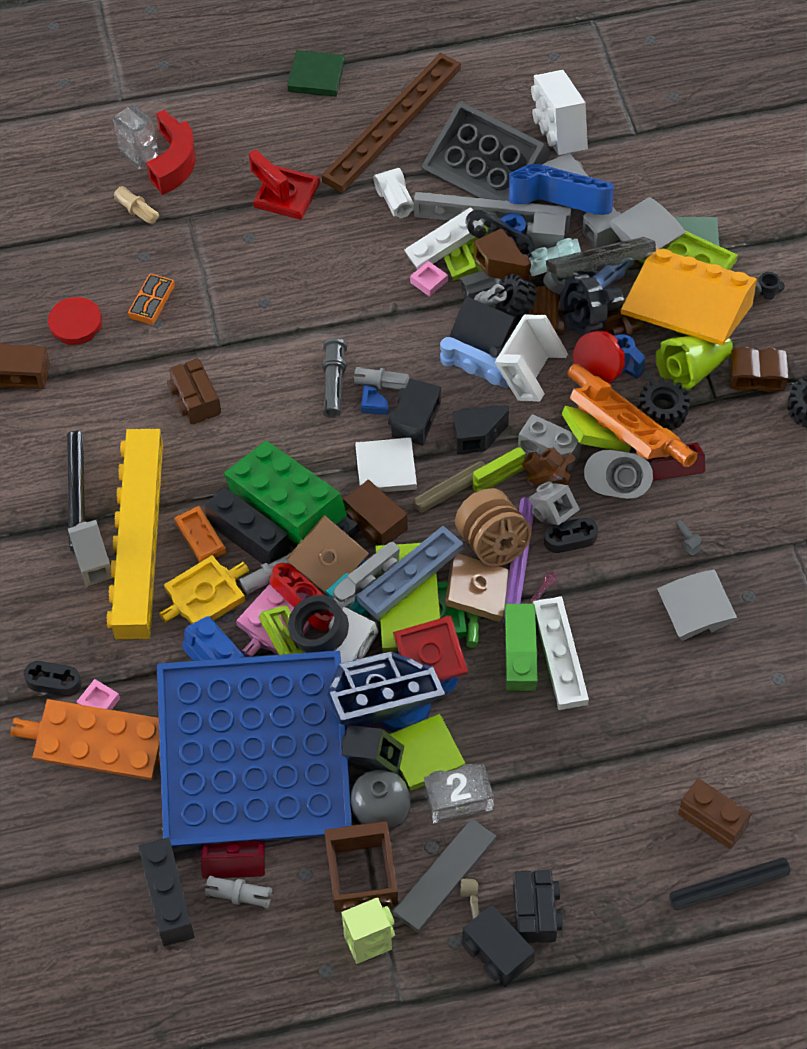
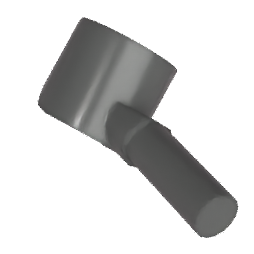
(692, 544)

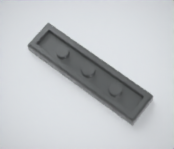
(444, 875)

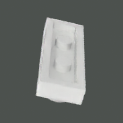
(441, 241)

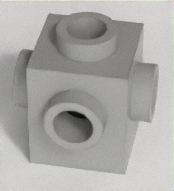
(553, 503)

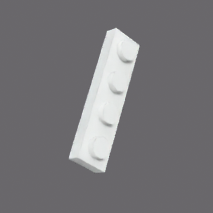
(560, 653)

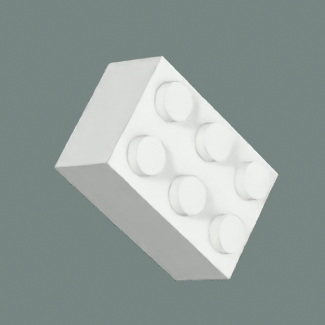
(560, 112)

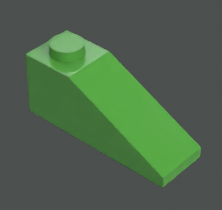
(520, 647)

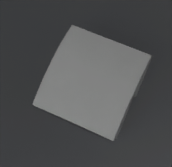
(650, 221)
(697, 604)

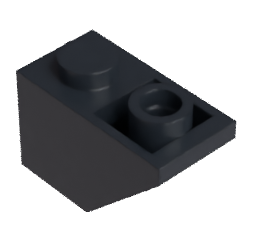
(478, 427)

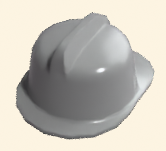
(618, 474)

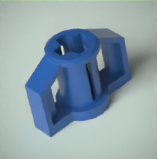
(631, 352)

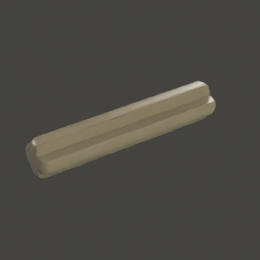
(446, 489)

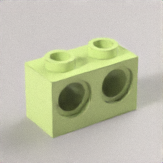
(368, 930)

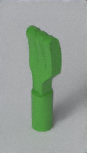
(472, 630)

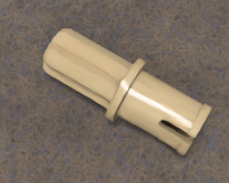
(135, 205)

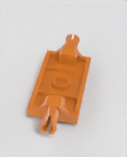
(625, 419)
(94, 739)

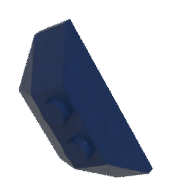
(381, 689)

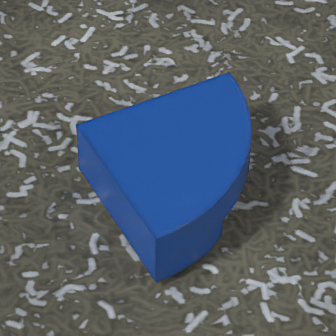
(373, 402)

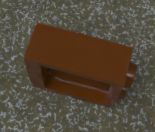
(357, 838)

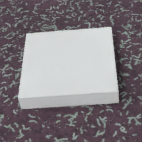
(387, 464)

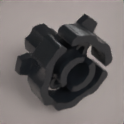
(589, 302)

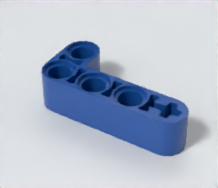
(560, 187)

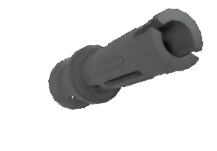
(333, 367)

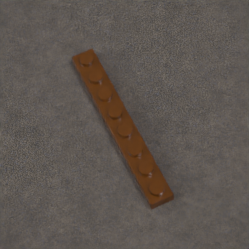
(390, 122)

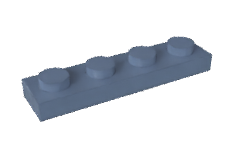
(410, 572)

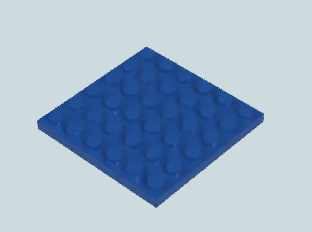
(251, 749)

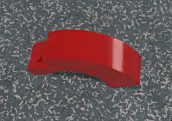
(178, 161)

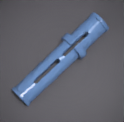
(613, 273)

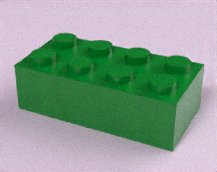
(284, 491)

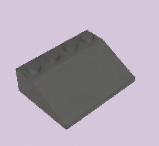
(481, 153)

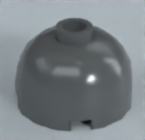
(380, 798)

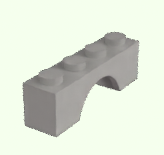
(594, 226)

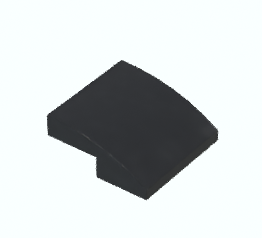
(481, 325)

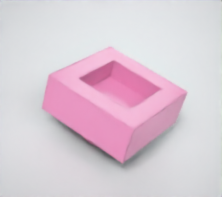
(429, 278)
(99, 696)

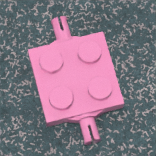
(251, 624)

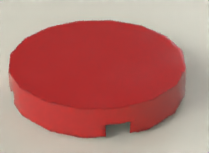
(75, 320)
(600, 355)

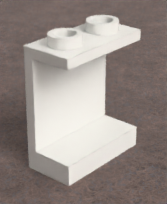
(526, 354)

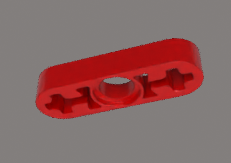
(289, 582)

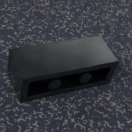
(247, 527)
(166, 891)

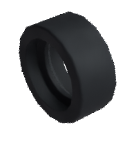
(306, 609)

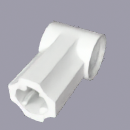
(393, 188)

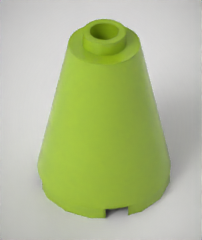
(690, 359)

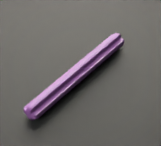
(518, 566)

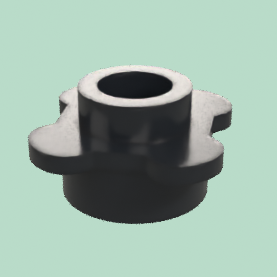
(770, 284)

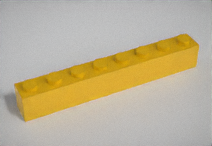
(136, 535)

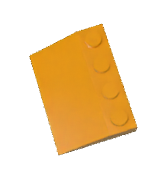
(690, 296)

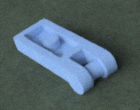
(471, 361)

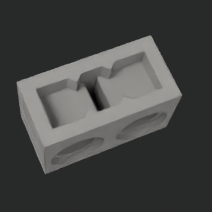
(540, 434)

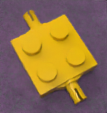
(204, 591)

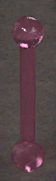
(550, 578)

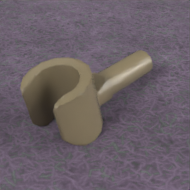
(469, 888)

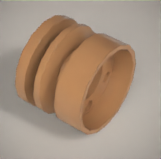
(493, 527)

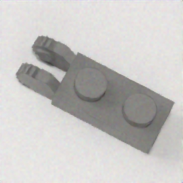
(366, 574)

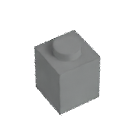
(547, 229)

